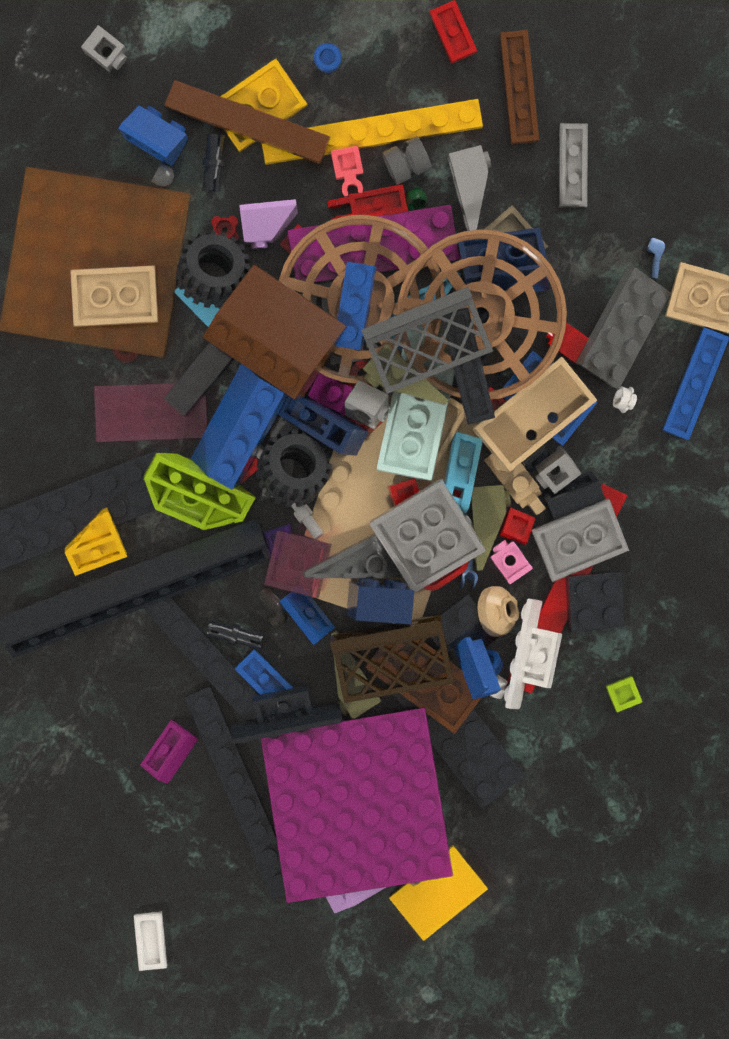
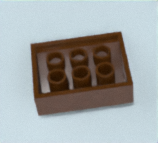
(275, 332)

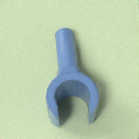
(656, 247)
(470, 575)

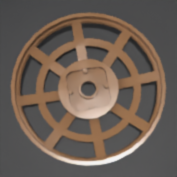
(382, 298)
(495, 301)

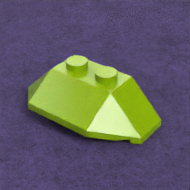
(188, 494)

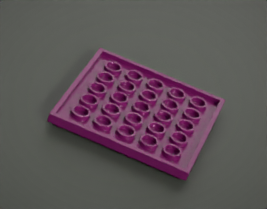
(357, 806)

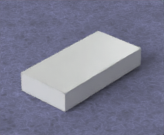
(150, 941)

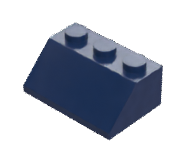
(507, 253)

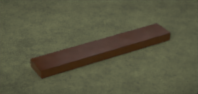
(247, 122)

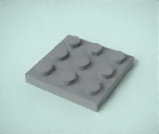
(427, 535)

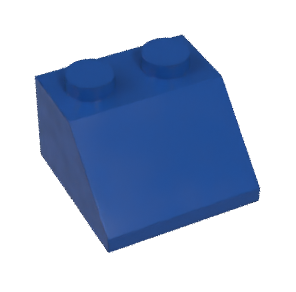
(154, 134)

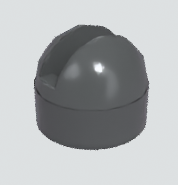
(164, 175)

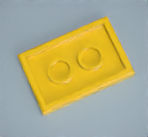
(268, 92)
(438, 900)

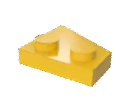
(95, 545)

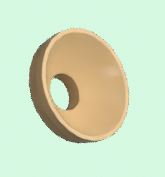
(493, 613)

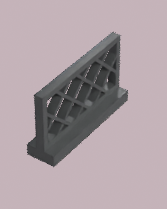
(419, 316)

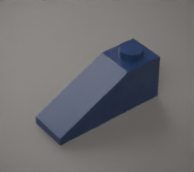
(325, 425)

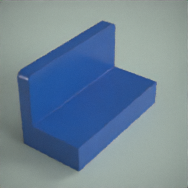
(477, 668)

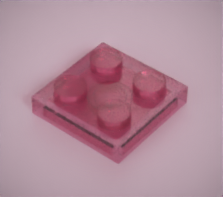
(290, 557)

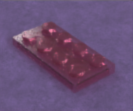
(143, 414)

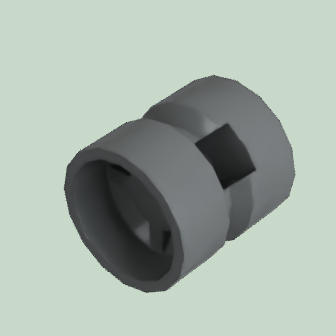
(407, 160)

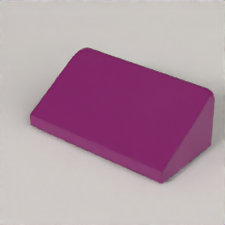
(169, 752)

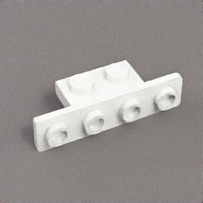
(534, 656)

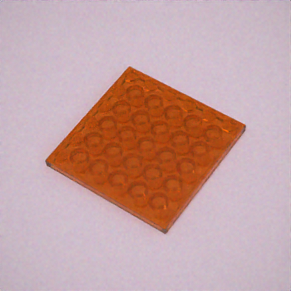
(90, 224)

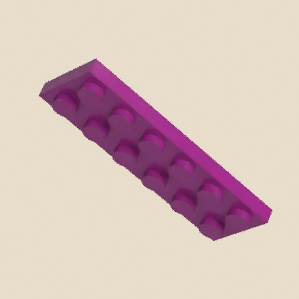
(427, 224)

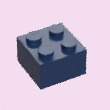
(380, 602)

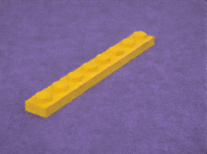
(392, 128)

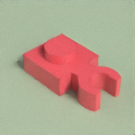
(347, 166)

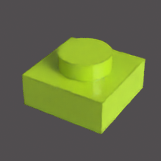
(624, 694)

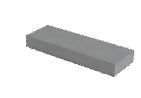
(573, 165)

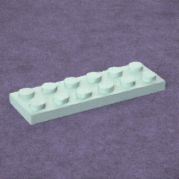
(414, 426)

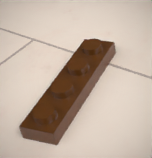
(519, 87)

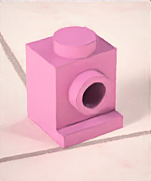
(512, 572)

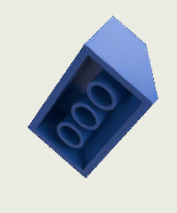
(238, 428)

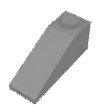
(470, 178)

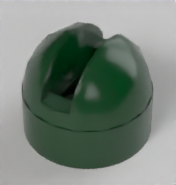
(412, 203)

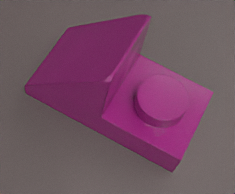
(329, 393)

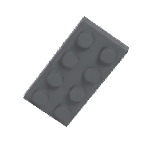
(623, 327)

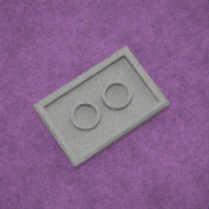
(580, 540)

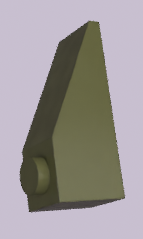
(394, 375)
(487, 514)
(354, 686)

